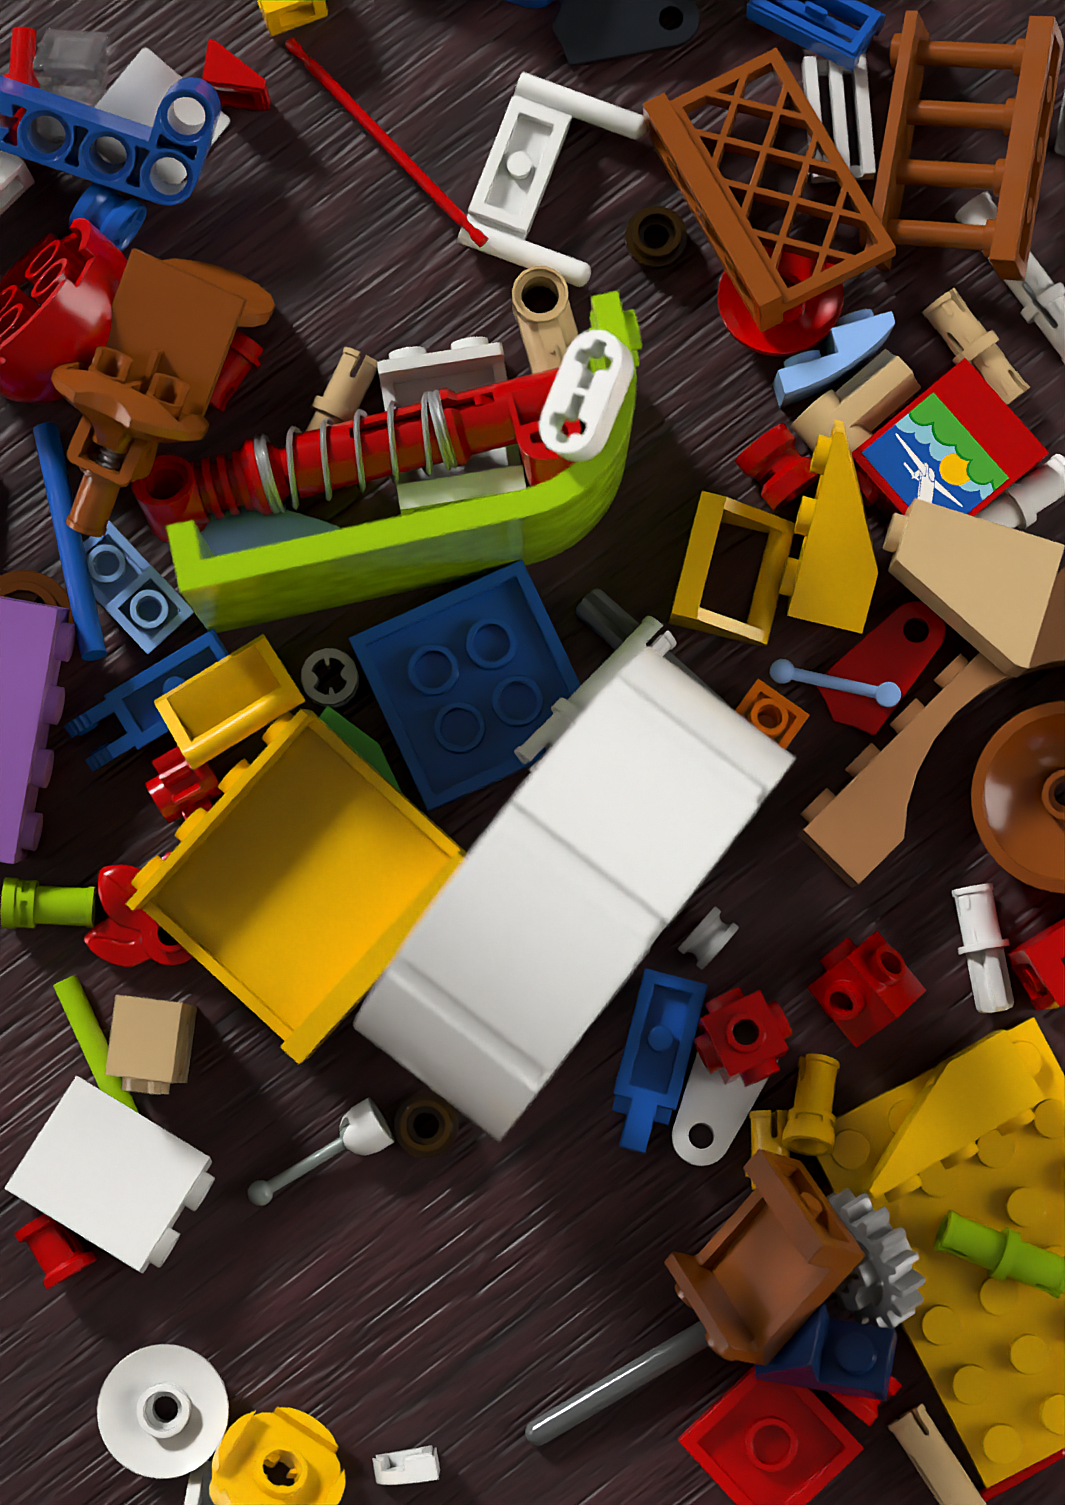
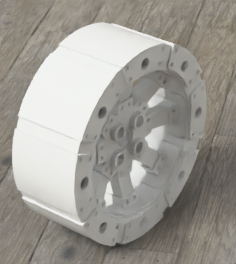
(570, 889)

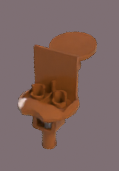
(153, 375)

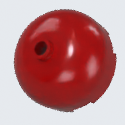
(76, 287)

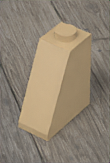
(976, 578)

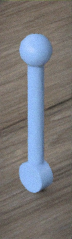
(886, 694)

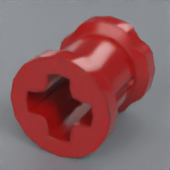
(55, 1249)

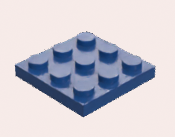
(467, 682)

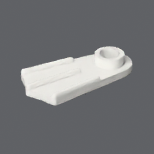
(715, 1106)

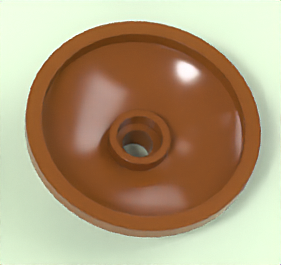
(1016, 797)

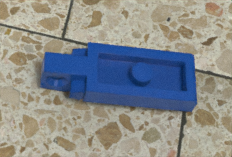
(656, 1054)

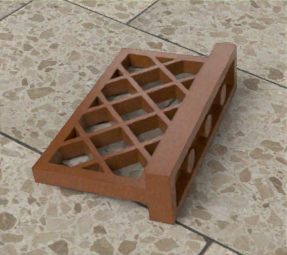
(719, 213)

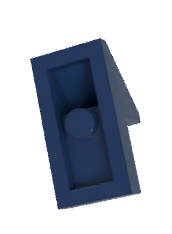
(835, 1357)

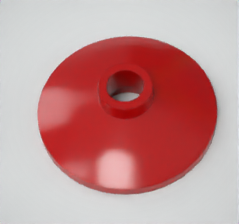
(801, 325)

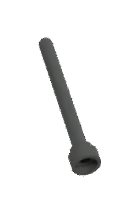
(617, 1385)

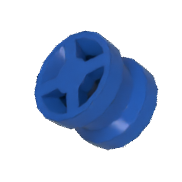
(110, 213)

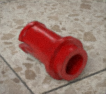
(239, 360)

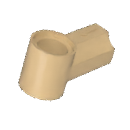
(548, 333)
(861, 403)

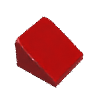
(234, 80)

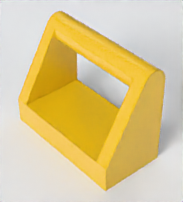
(686, 605)
(228, 701)

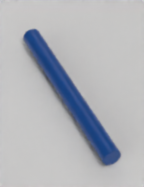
(69, 542)

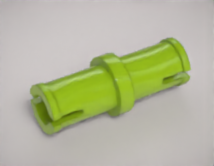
(1001, 1253)

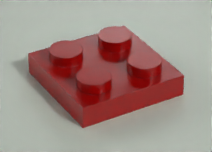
(770, 1443)

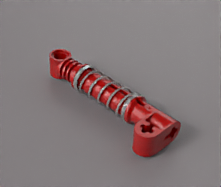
(356, 451)

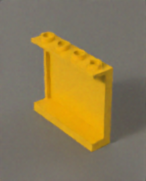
(300, 880)

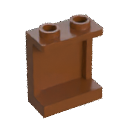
(767, 1263)

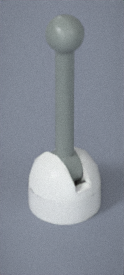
(361, 1131)

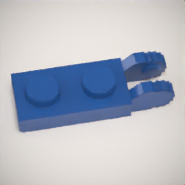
(135, 699)

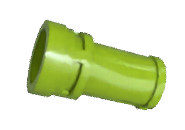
(30, 904)

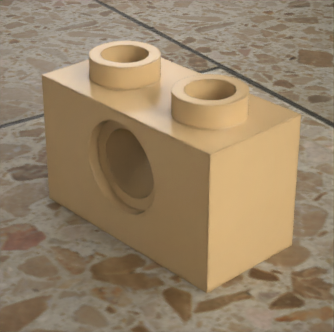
(150, 1043)

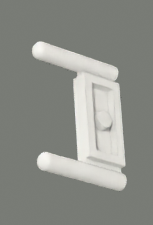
(522, 167)

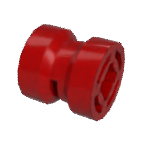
(777, 466)

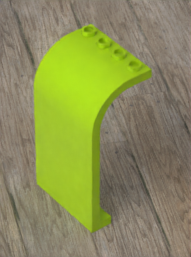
(415, 547)

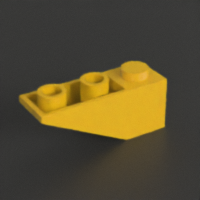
(837, 558)
(962, 1101)

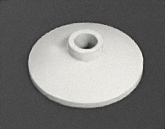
(139, 1435)

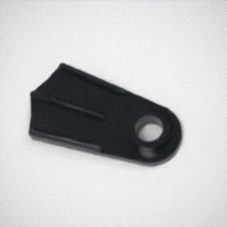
(620, 28)

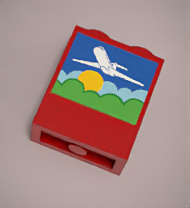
(947, 448)

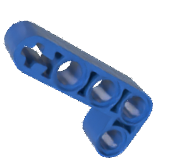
(141, 142)

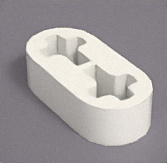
(586, 395)

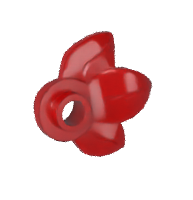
(128, 934)

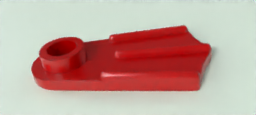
(882, 658)

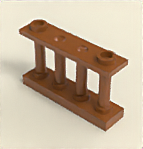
(1022, 119)

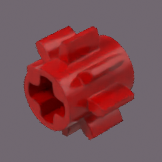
(181, 789)

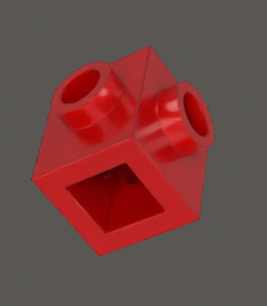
(865, 987)
(733, 1060)

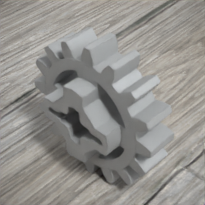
(884, 1281)

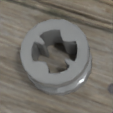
(311, 682)
(708, 938)

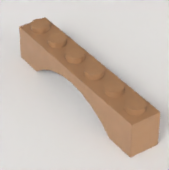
(869, 814)

